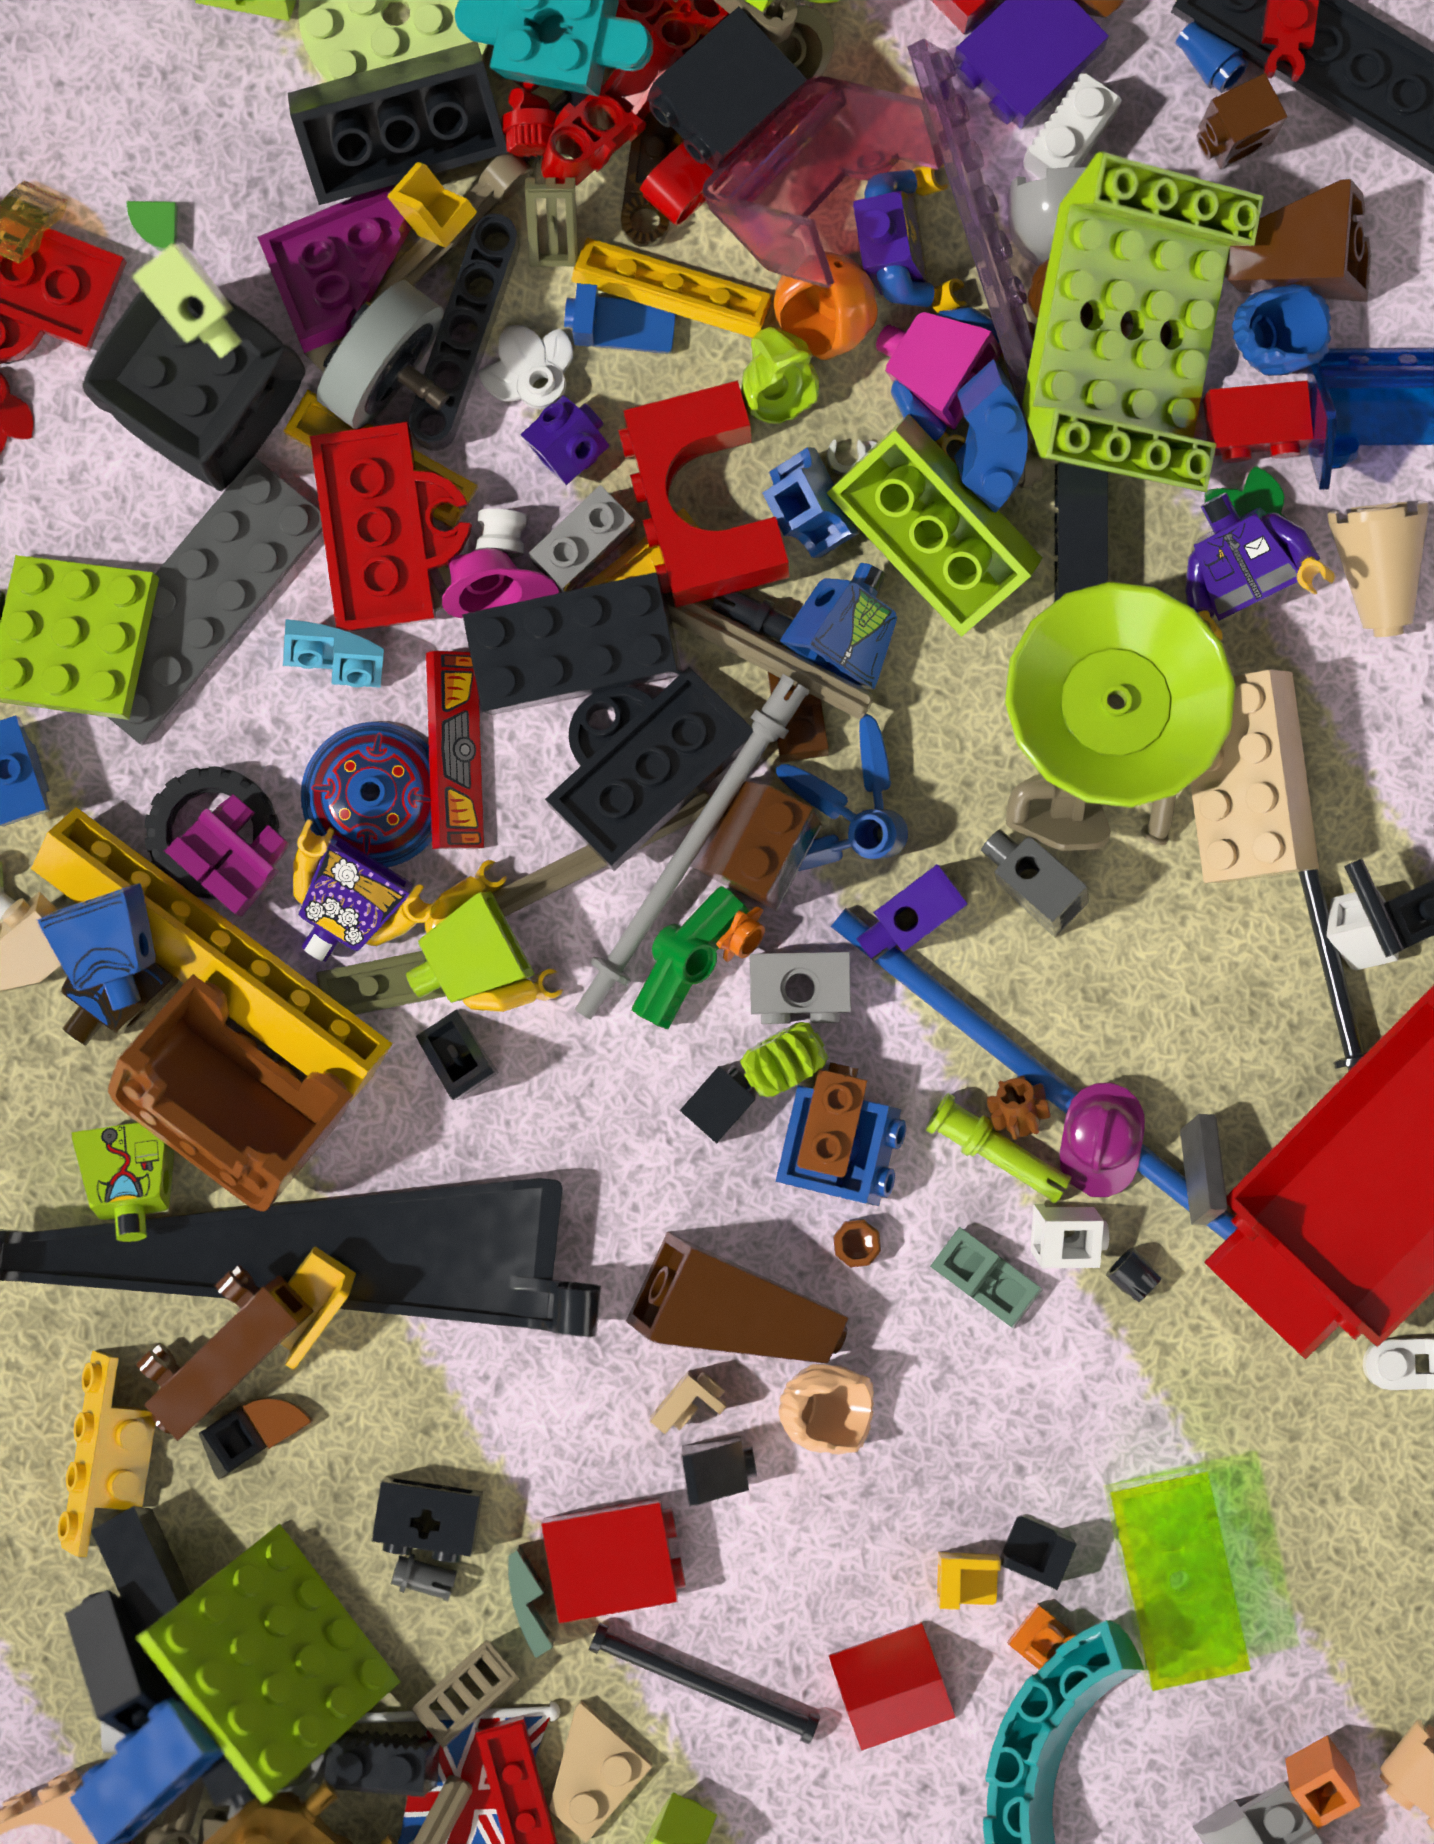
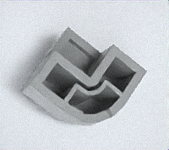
(1035, 209)
(1264, 1820)

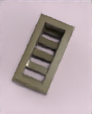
(496, 1663)

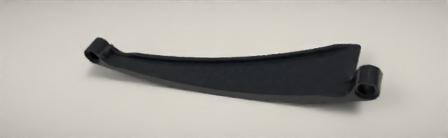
(416, 1253)

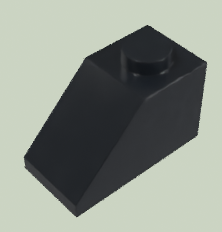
(717, 1469)

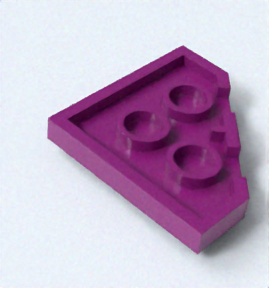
(334, 263)

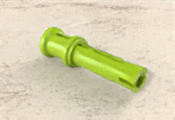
(978, 1137)

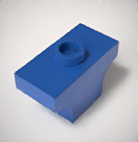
(804, 507)
(21, 775)

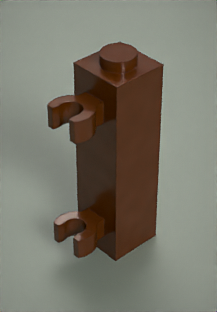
(227, 1358)

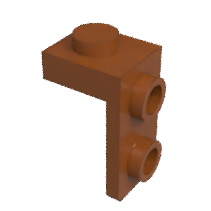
(832, 1120)

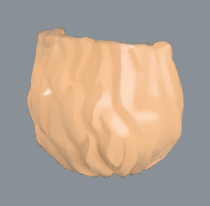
(827, 1409)

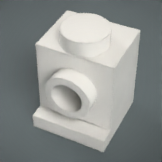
(1080, 1249)

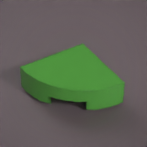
(154, 222)

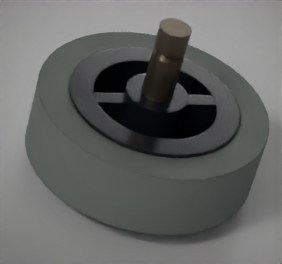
(382, 356)

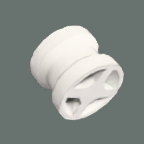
(501, 531)

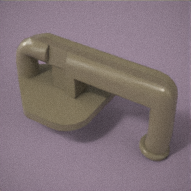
(1070, 823)

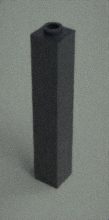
(151, 1588)

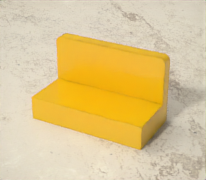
(324, 1287)

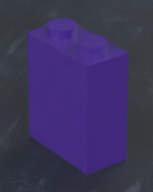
(1028, 55)

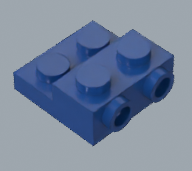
(867, 1172)

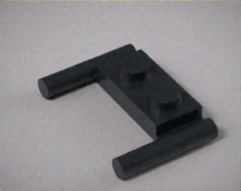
(1399, 920)

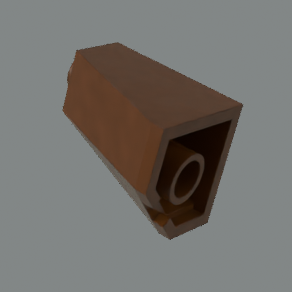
(1309, 245)

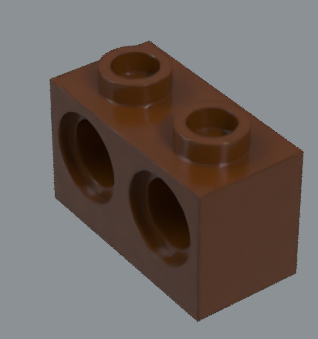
(1241, 122)

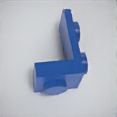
(617, 323)

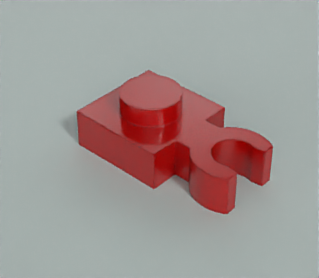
(1289, 27)

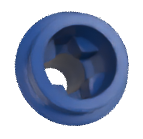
(1212, 57)

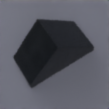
(456, 1055)

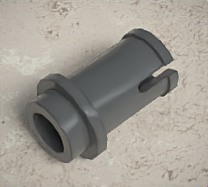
(423, 1577)

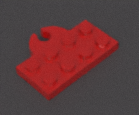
(56, 293)
(381, 526)

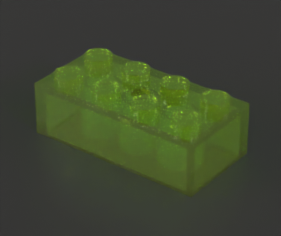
(1169, 1527)

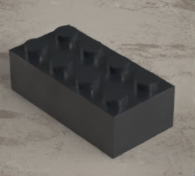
(383, 121)
(572, 644)

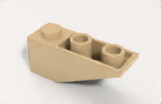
(23, 947)

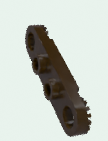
(645, 154)

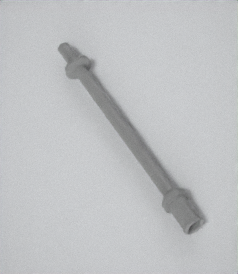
(767, 727)

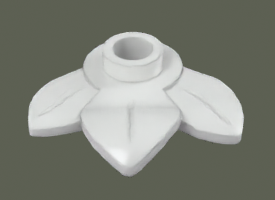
(526, 360)

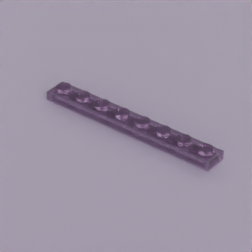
(976, 208)

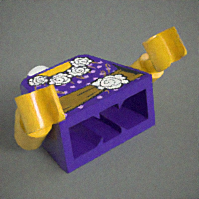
(351, 896)

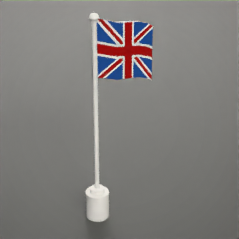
(461, 1758)

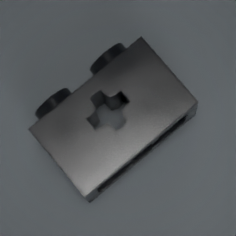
(453, 1506)

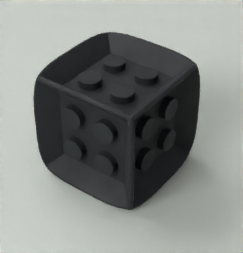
(185, 401)

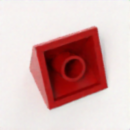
(891, 1686)

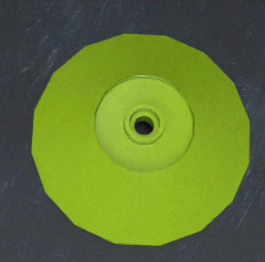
(1129, 646)

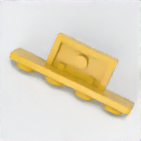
(109, 1455)

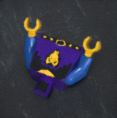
(893, 243)

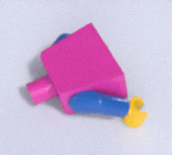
(935, 363)

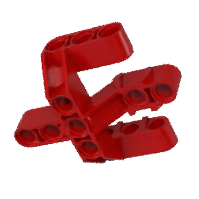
(678, 180)

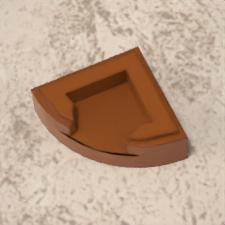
(276, 1418)

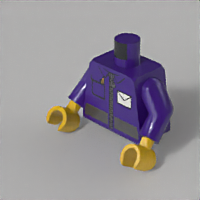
(1247, 561)

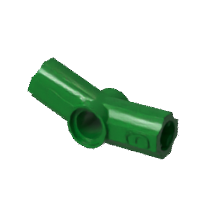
(685, 957)

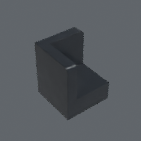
(1037, 1552)

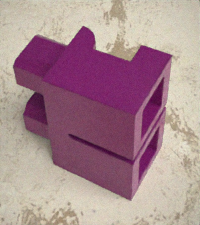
(224, 859)

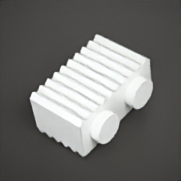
(1072, 127)

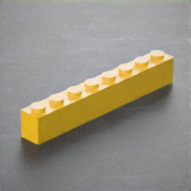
(195, 939)

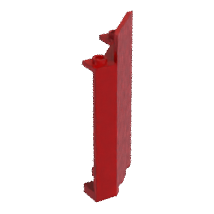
(1344, 1204)

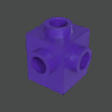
(566, 438)

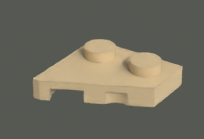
(594, 1773)

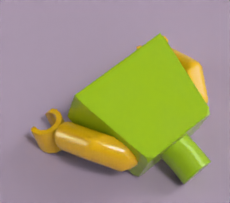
(475, 951)

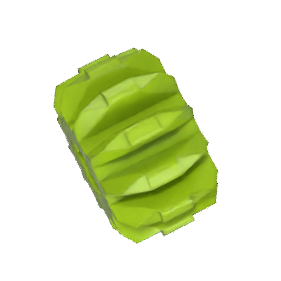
(784, 1059)

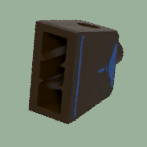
(96, 1009)

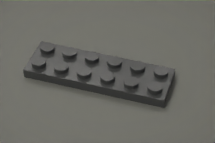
(216, 586)

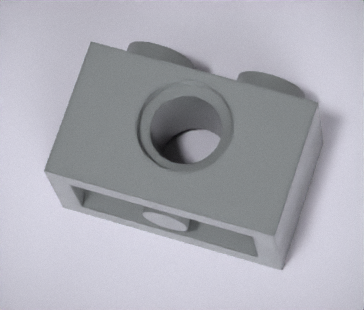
(827, 972)

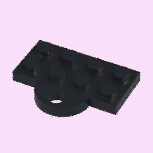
(645, 762)

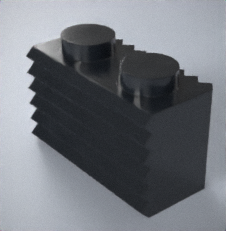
(383, 1763)

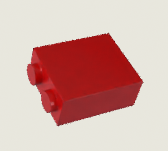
(612, 1559)

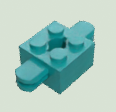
(556, 40)

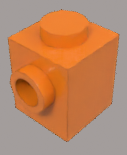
(1322, 1782)

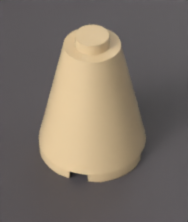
(1382, 561)

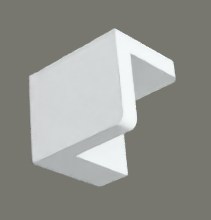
(1353, 935)

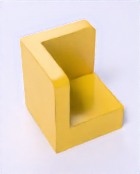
(429, 207)
(967, 1579)

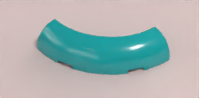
(1039, 1727)

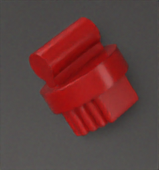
(528, 124)

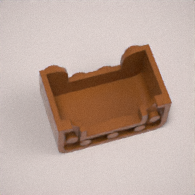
(223, 1098)

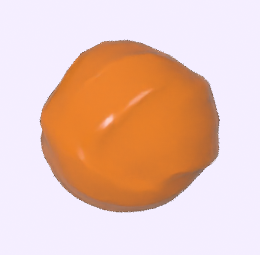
(832, 317)

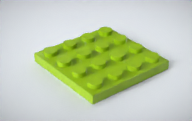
(269, 1662)

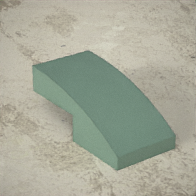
(986, 1277)
(525, 1587)

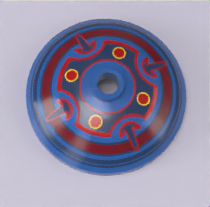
(366, 753)

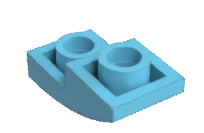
(350, 657)

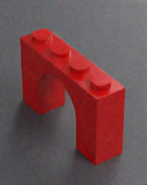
(695, 560)

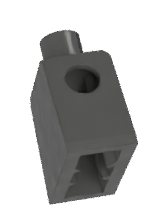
(1051, 895)

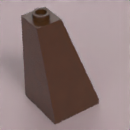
(720, 1306)

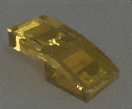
(25, 217)

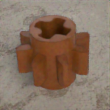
(1018, 1107)

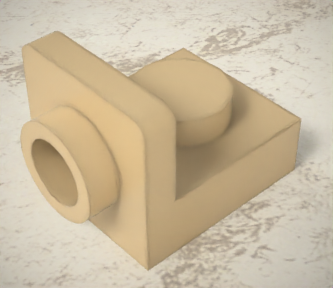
(678, 1405)

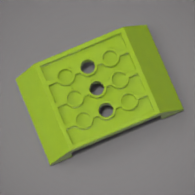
(1161, 252)

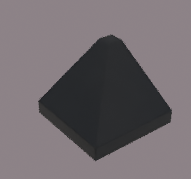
(230, 1442)

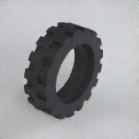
(178, 793)

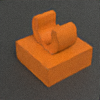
(1039, 1636)

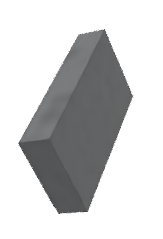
(1203, 1169)

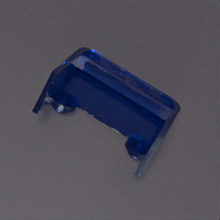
(1368, 401)

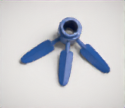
(832, 802)

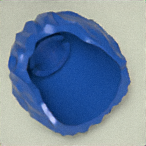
(1283, 329)

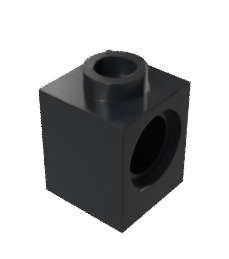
(719, 1102)

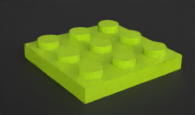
(74, 636)

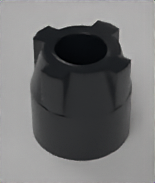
(1133, 1275)

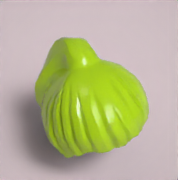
(779, 378)

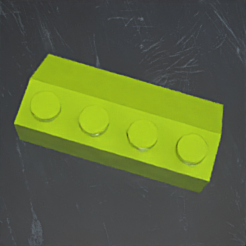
(934, 526)

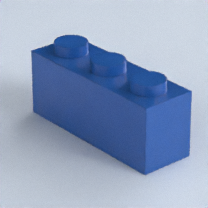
(145, 1773)

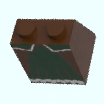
(759, 843)

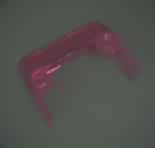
(802, 156)

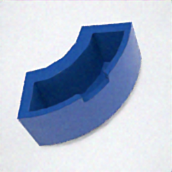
(996, 437)

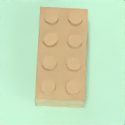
(1255, 795)

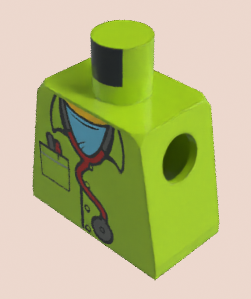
(125, 1175)

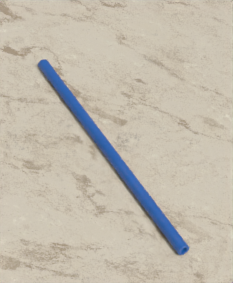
(1012, 1055)

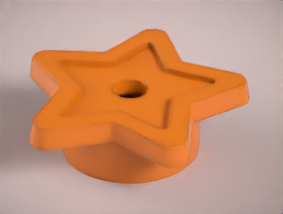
(743, 935)

